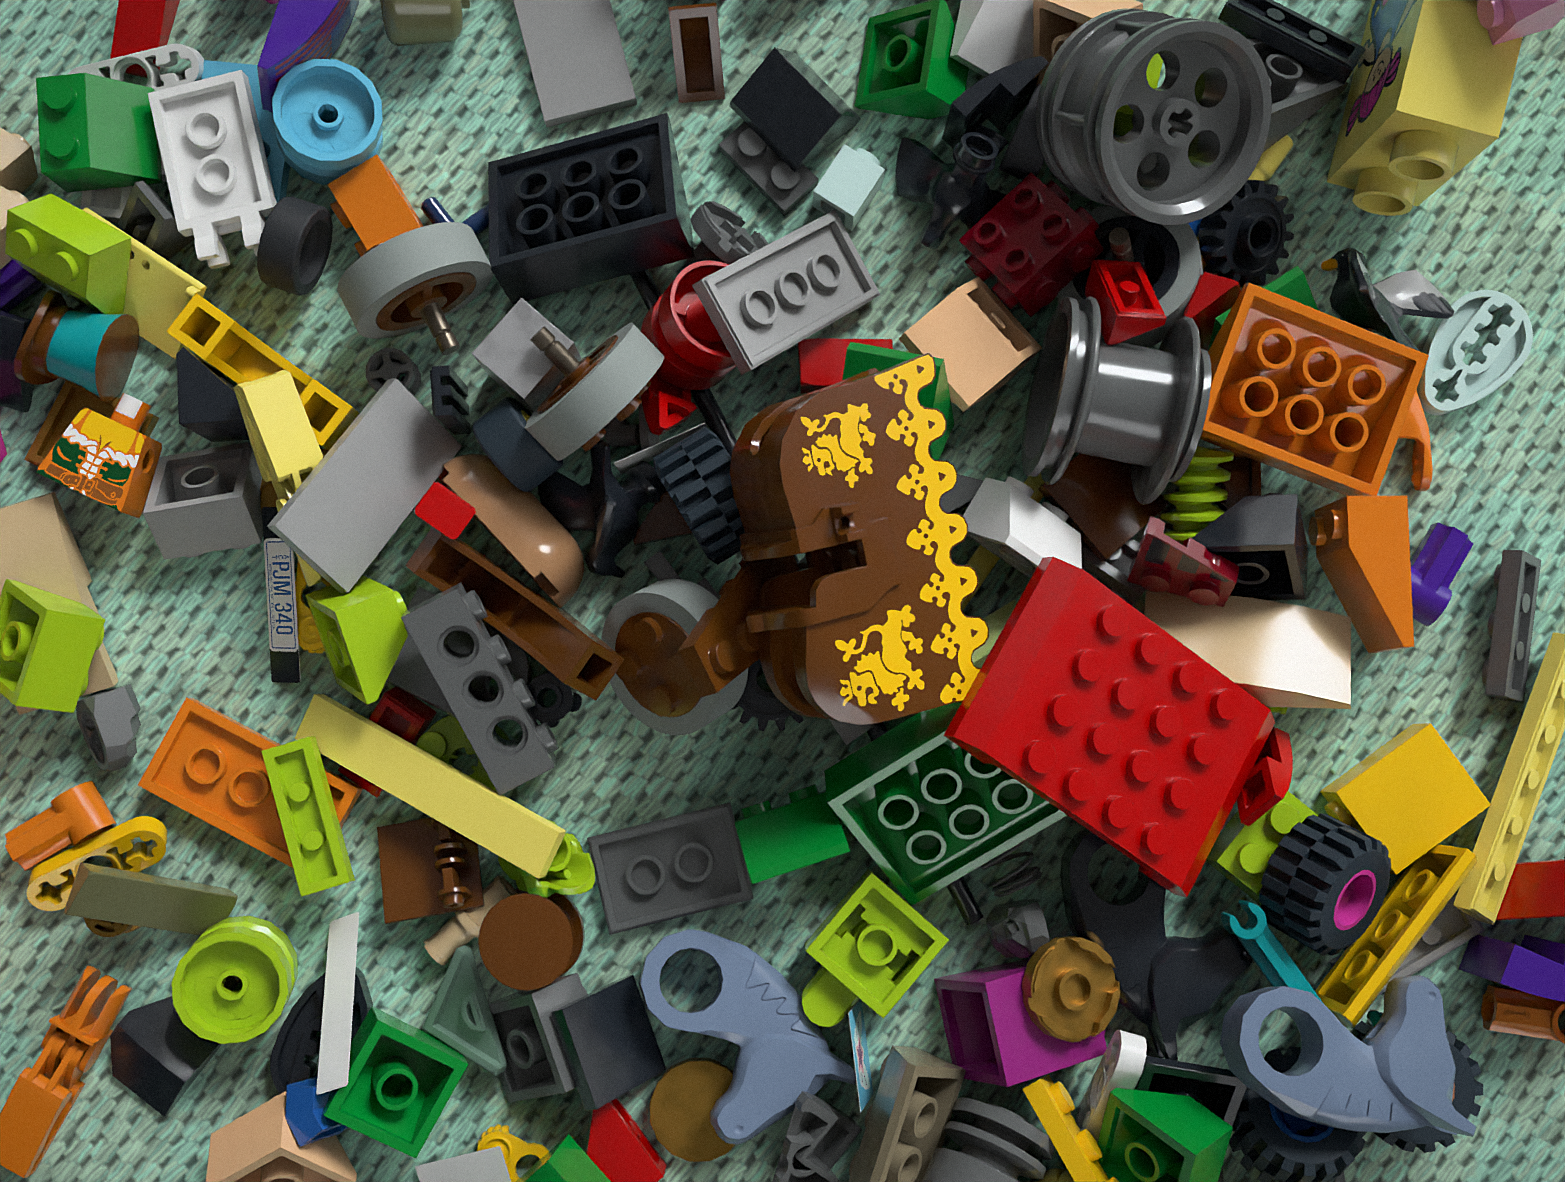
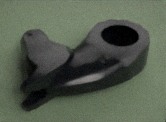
(1161, 977)

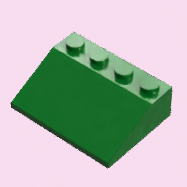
(930, 805)

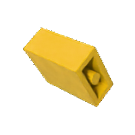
(1407, 795)

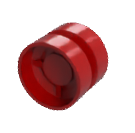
(686, 335)

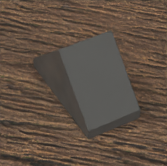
(152, 222)

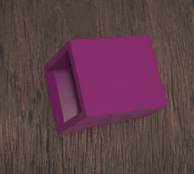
(993, 1032)

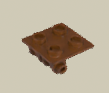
(427, 870)

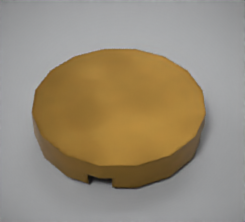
(1070, 988)
(683, 1108)

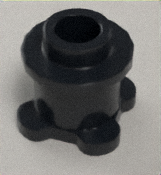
(566, 701)

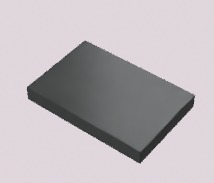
(670, 868)

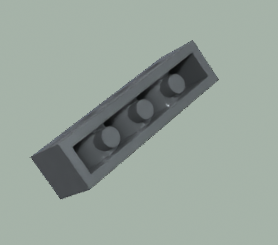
(505, 761)

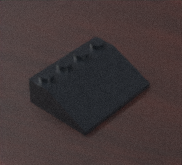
(587, 210)

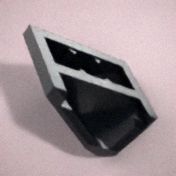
(158, 1054)

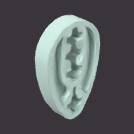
(1494, 361)

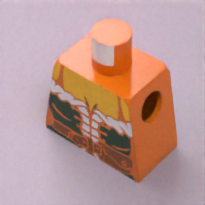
(107, 457)

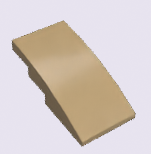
(44, 554)
(1266, 647)

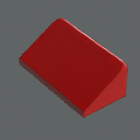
(1124, 300)
(1209, 300)
(1535, 891)

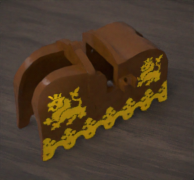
(879, 608)

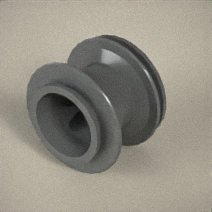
(1115, 400)

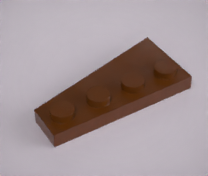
(720, 641)

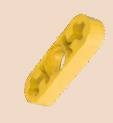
(107, 844)

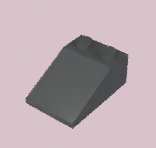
(1295, 90)

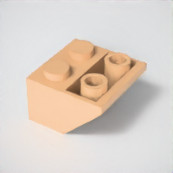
(976, 339)

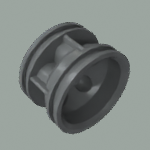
(1201, 122)

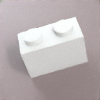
(1020, 528)

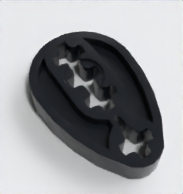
(298, 1033)

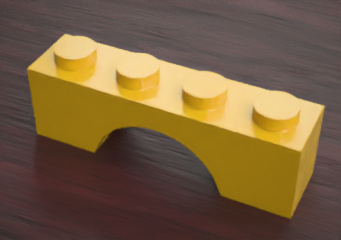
(247, 358)

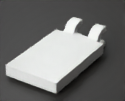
(214, 162)

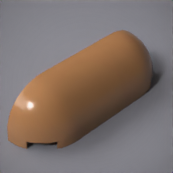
(519, 525)

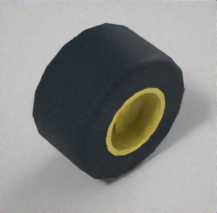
(513, 447)

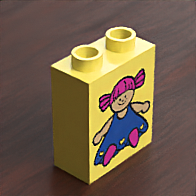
(1420, 102)

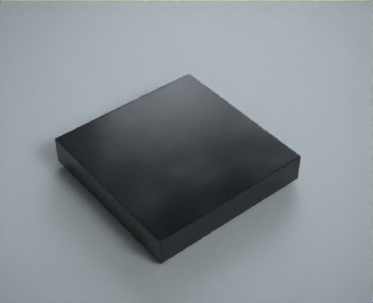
(608, 1042)

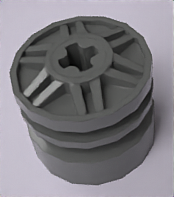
(993, 1144)

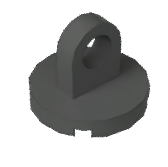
(722, 235)

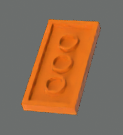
(220, 776)

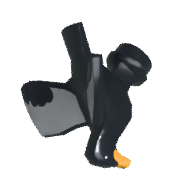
(1382, 303)

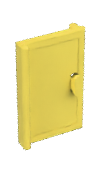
(156, 293)

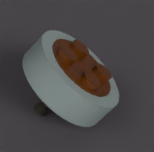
(416, 282)
(592, 390)
(653, 678)

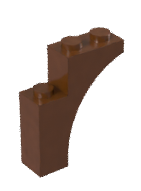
(520, 613)

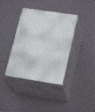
(516, 361)

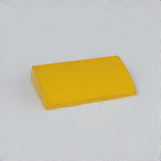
(1394, 932)

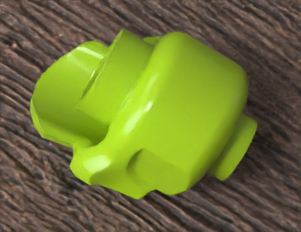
(569, 872)

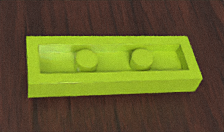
(308, 815)

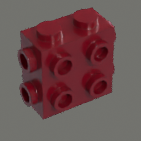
(1032, 244)

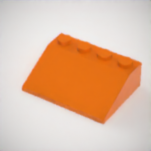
(1308, 392)

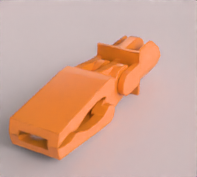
(51, 1087)

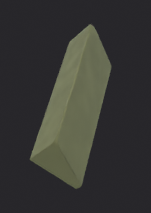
(147, 900)

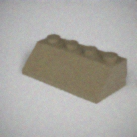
(906, 1116)

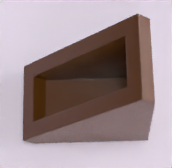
(697, 52)

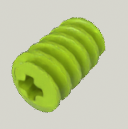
(1197, 493)

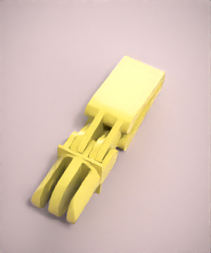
(280, 439)

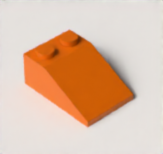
(1367, 561)

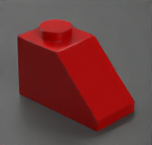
(622, 1147)

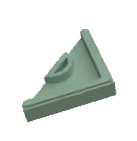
(463, 1016)

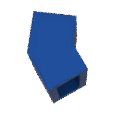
(306, 1115)

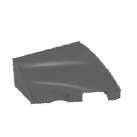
(814, 1141)

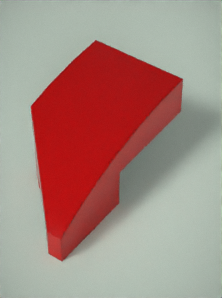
(666, 405)

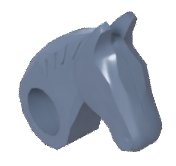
(765, 1017)
(1382, 1084)

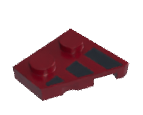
(1181, 569)

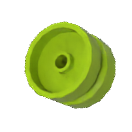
(231, 1009)

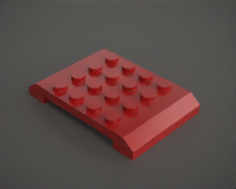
(1113, 723)

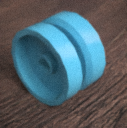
(326, 119)

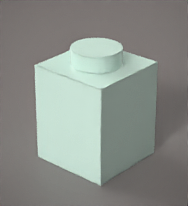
(849, 185)

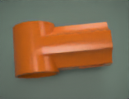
(70, 821)
(1521, 1013)

